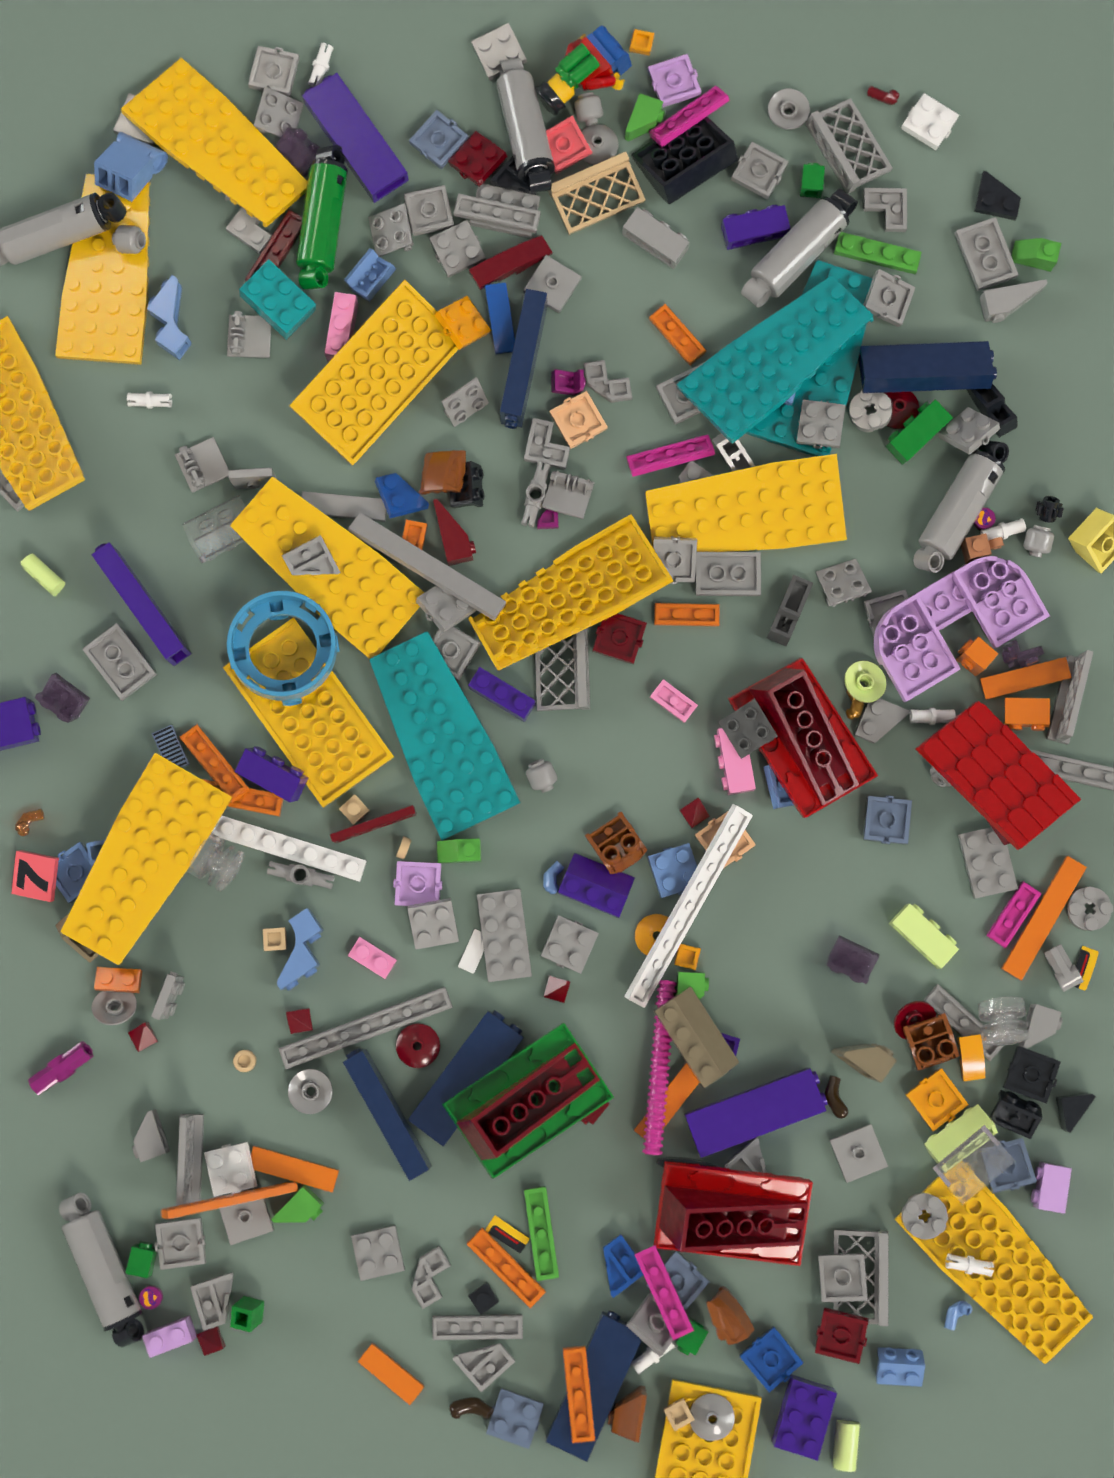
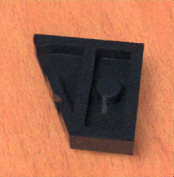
(508, 178)
(996, 198)

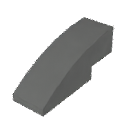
(789, 610)

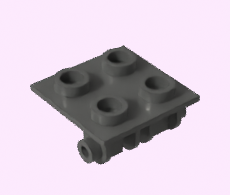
(748, 728)

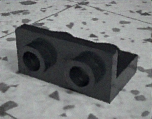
(471, 491)
(1016, 1114)

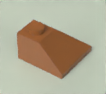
(628, 1415)

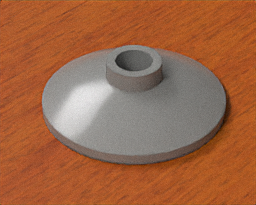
(788, 100)
(606, 149)
(107, 1001)
(298, 1091)
(710, 1405)

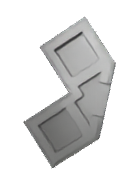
(612, 390)
(423, 1285)

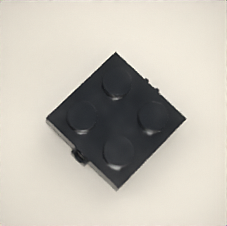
(1031, 1074)

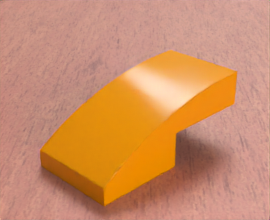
(972, 1057)

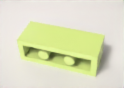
(924, 935)
(957, 1132)

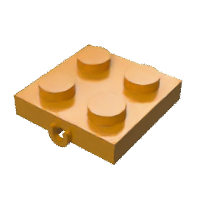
(463, 322)
(936, 1099)

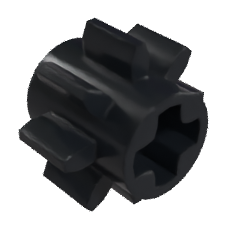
(1049, 509)

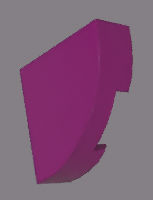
(548, 520)

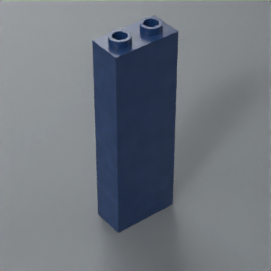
(523, 359)
(926, 367)
(483, 1051)
(387, 1113)
(608, 1361)

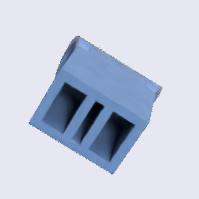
(128, 166)

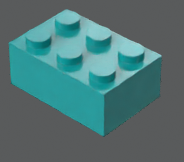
(277, 299)

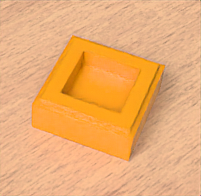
(641, 42)
(687, 956)

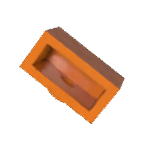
(976, 655)
(1027, 713)

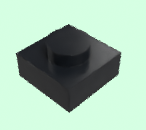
(483, 1298)

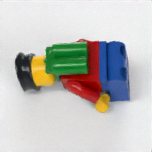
(588, 62)

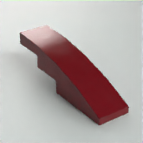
(510, 262)

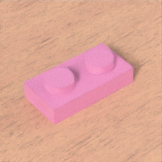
(673, 701)
(372, 957)

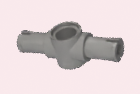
(537, 484)
(289, 872)

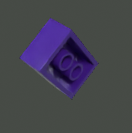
(804, 1417)

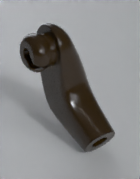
(834, 1101)
(470, 1405)

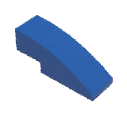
(500, 317)

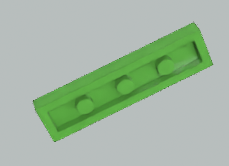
(877, 253)
(541, 1233)

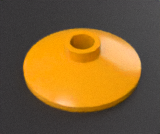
(645, 930)

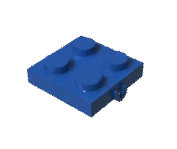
(771, 1359)

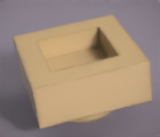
(354, 809)
(274, 939)
(678, 1414)

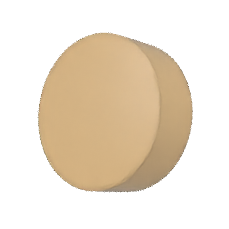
(403, 848)
(244, 1060)

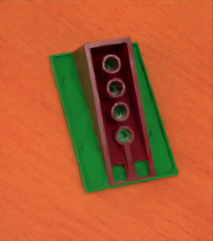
(528, 1100)

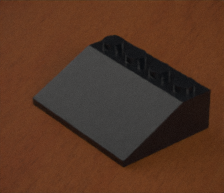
(686, 159)

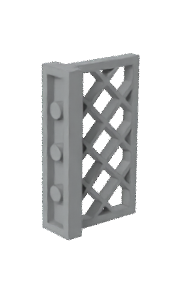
(835, 151)
(580, 671)
(1069, 699)
(190, 1158)
(881, 1271)

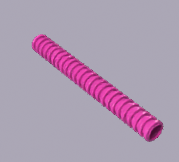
(658, 1076)

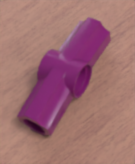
(60, 1068)

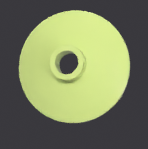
(872, 677)

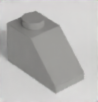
(1041, 1024)
(150, 1138)

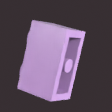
(1051, 1187)
(169, 1336)

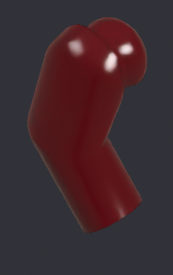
(882, 96)

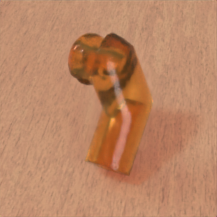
(26, 819)

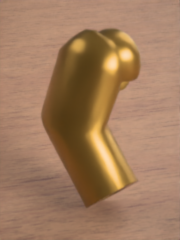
(855, 709)

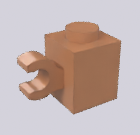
(979, 546)

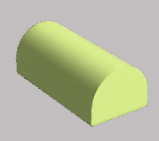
(42, 574)
(846, 1445)

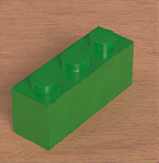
(918, 431)

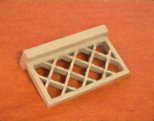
(588, 176)

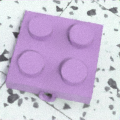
(674, 80)
(417, 883)

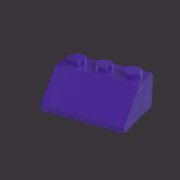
(594, 885)

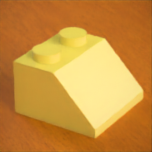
(1095, 540)

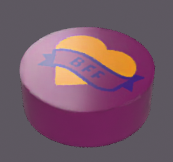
(985, 519)
(150, 1297)

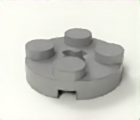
(874, 421)
(1076, 908)
(936, 1222)

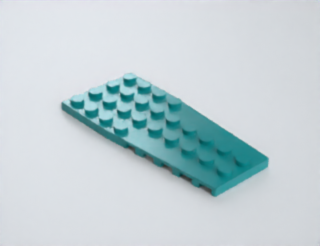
(774, 358)
(830, 382)
(442, 738)

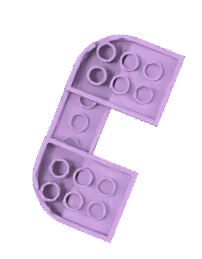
(909, 634)

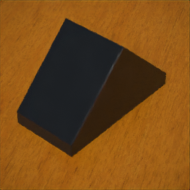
(1072, 1108)

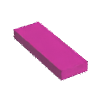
(1013, 914)

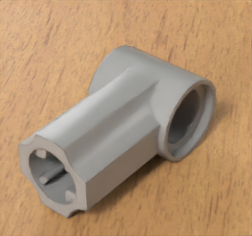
(1065, 973)

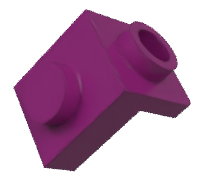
(567, 382)

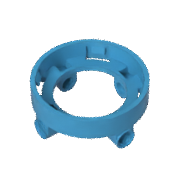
(279, 606)

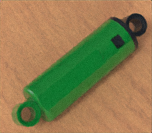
(321, 217)

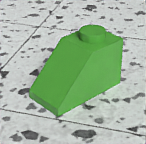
(644, 117)
(1036, 253)
(459, 851)
(694, 980)
(300, 1207)

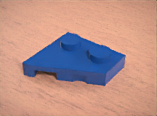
(399, 496)
(620, 1265)

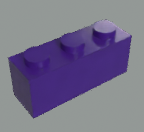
(755, 226)
(501, 694)
(272, 773)

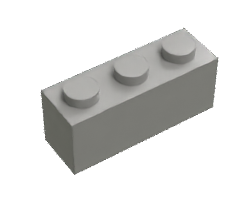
(655, 237)

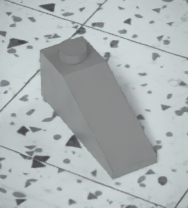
(1003, 301)
(733, 454)

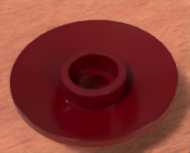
(910, 408)
(911, 1014)
(428, 1039)

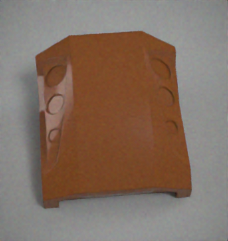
(443, 472)
(617, 844)
(931, 1042)
(729, 1317)

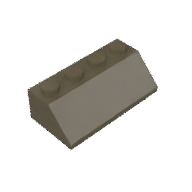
(696, 1037)
(869, 1060)

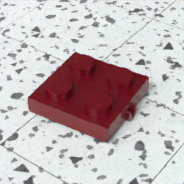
(477, 158)
(620, 638)
(841, 1335)

